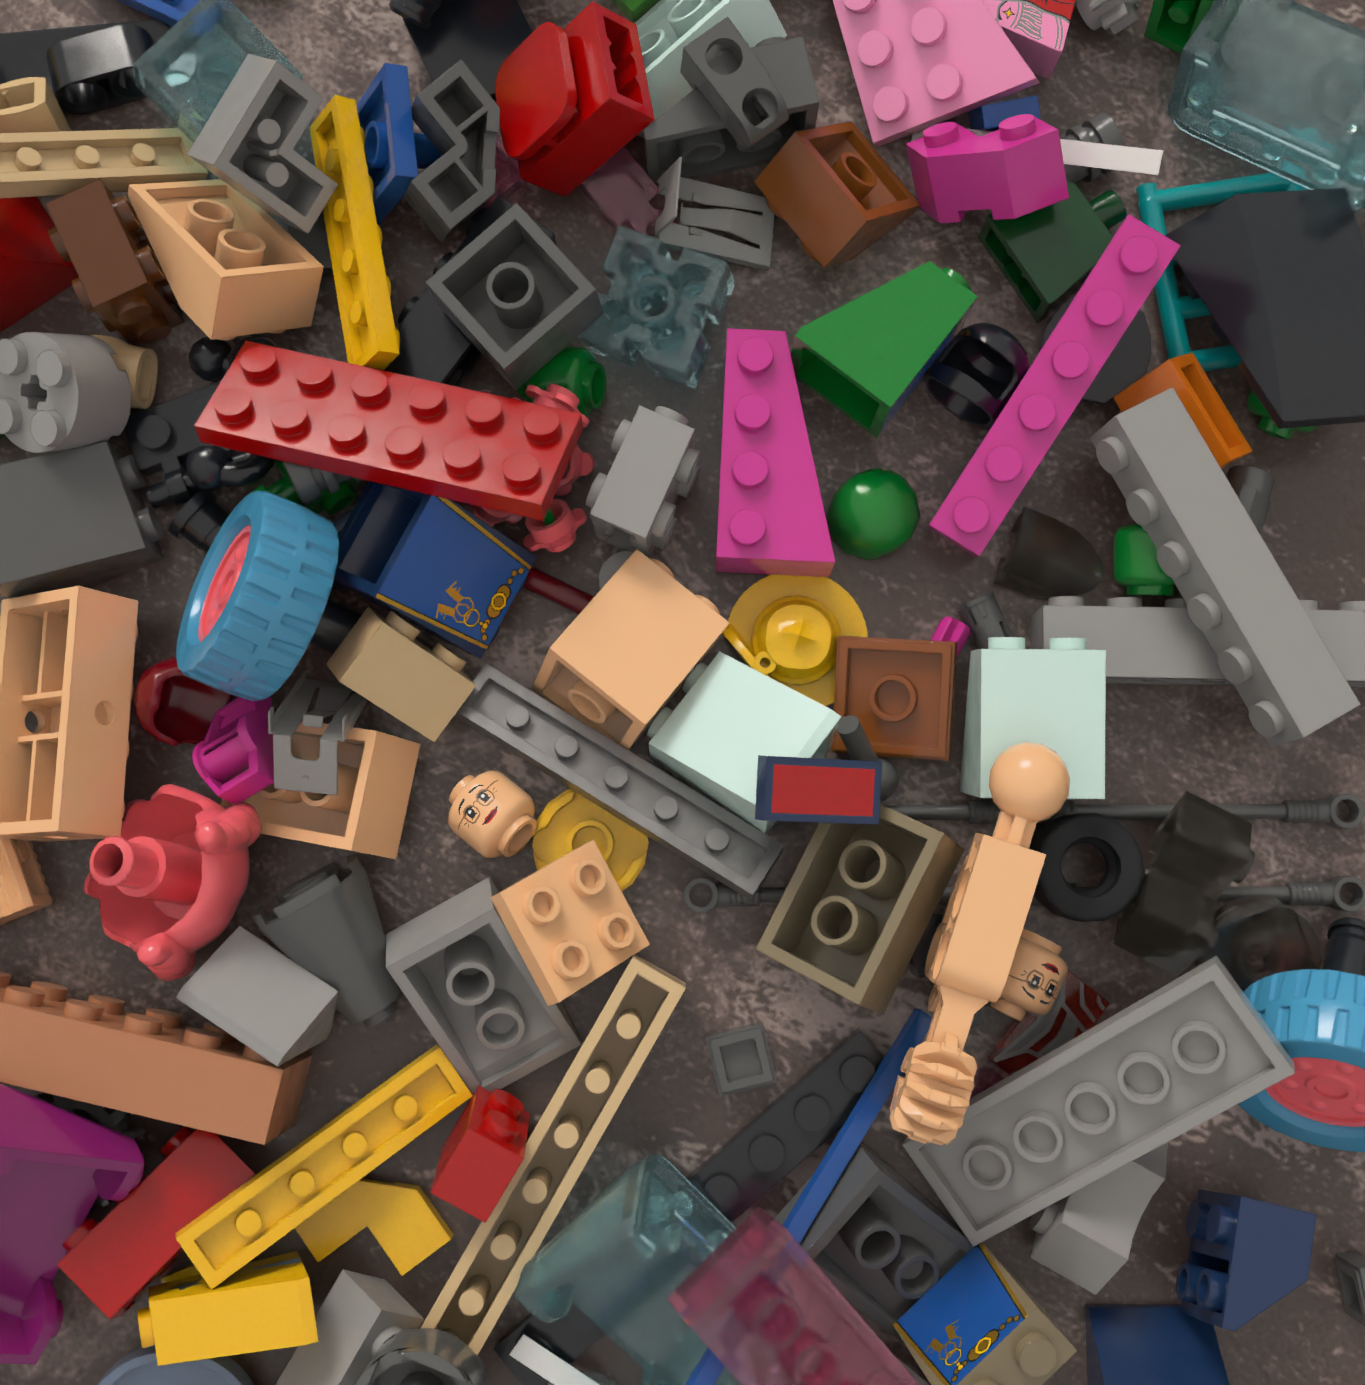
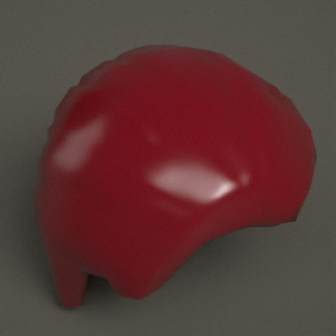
(174, 705)

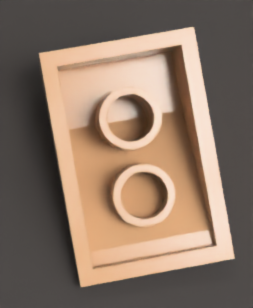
(227, 258)
(370, 801)

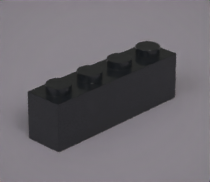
(429, 339)

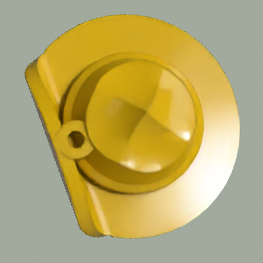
(791, 631)

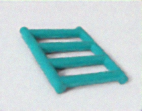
(1170, 305)

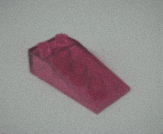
(779, 1316)

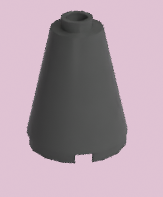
(337, 935)

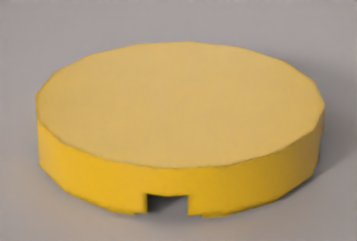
(573, 821)

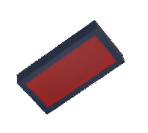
(818, 790)

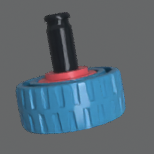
(262, 598)
(1322, 1028)

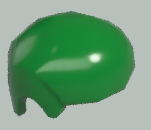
(873, 513)

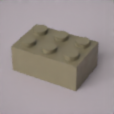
(861, 905)

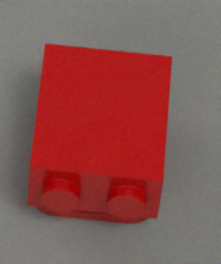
(572, 98)

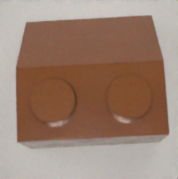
(834, 192)

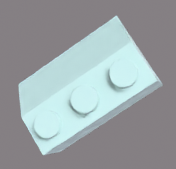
(677, 23)

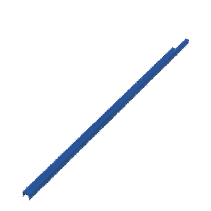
(837, 1156)

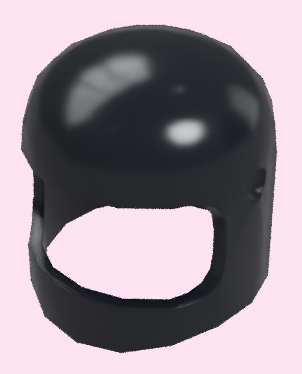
(978, 373)

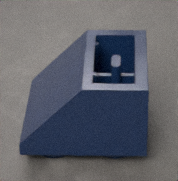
(1241, 1257)

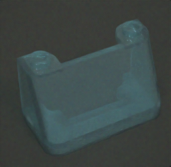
(1277, 91)
(625, 1262)

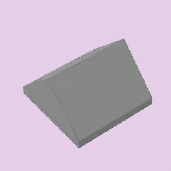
(262, 998)

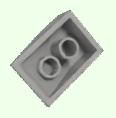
(477, 991)

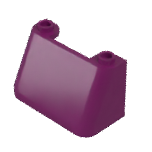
(48, 1183)

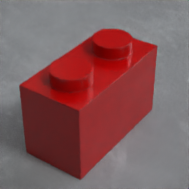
(482, 1152)

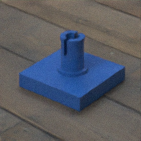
(390, 141)

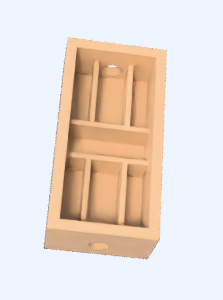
(72, 666)

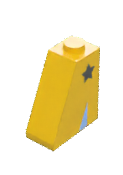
(249, 1312)

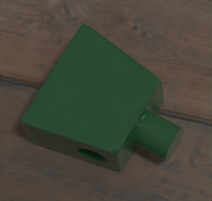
(1052, 248)

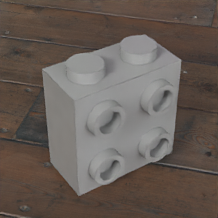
(650, 469)

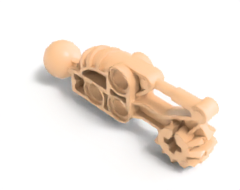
(978, 942)

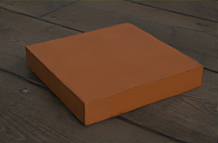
(898, 694)

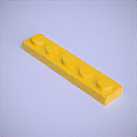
(354, 237)
(322, 1166)

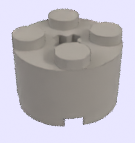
(60, 391)

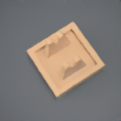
(570, 922)

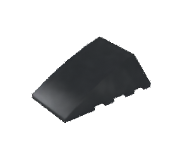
(1288, 297)

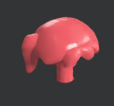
(173, 876)

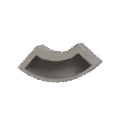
(1093, 1228)

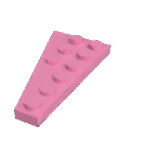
(926, 61)

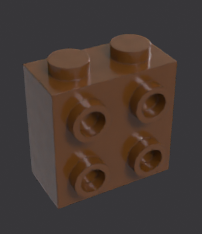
(113, 263)

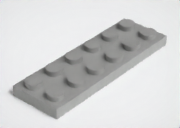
(1103, 1101)

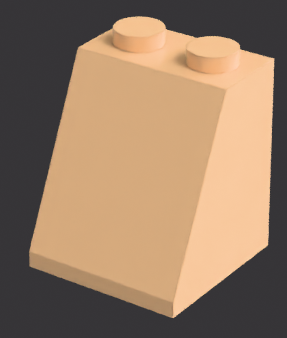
(629, 650)

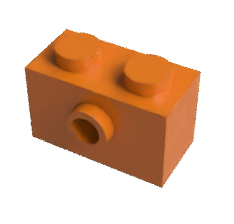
(1200, 401)

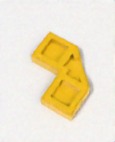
(395, 1214)

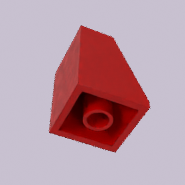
(28, 260)

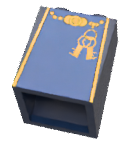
(431, 564)

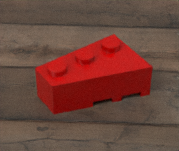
(138, 1237)

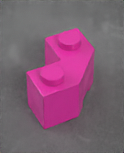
(1001, 171)

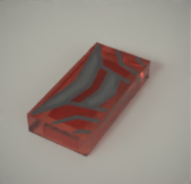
(1072, 1014)

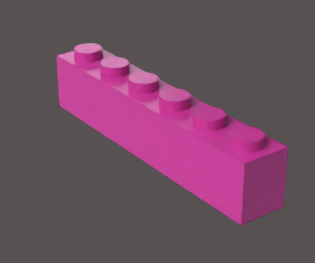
(1053, 385)

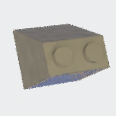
(983, 1328)

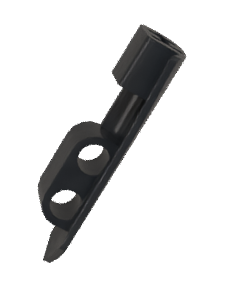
(83, 64)

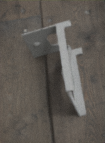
(746, 225)
(320, 774)

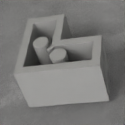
(253, 141)

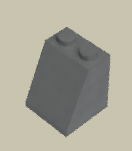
(73, 520)

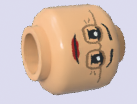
(492, 814)
(1033, 978)

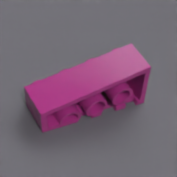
(768, 478)

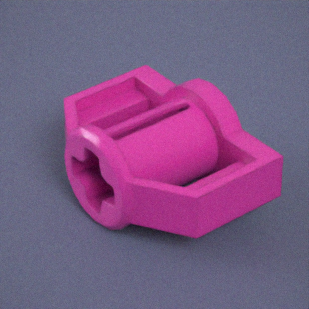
(234, 743)

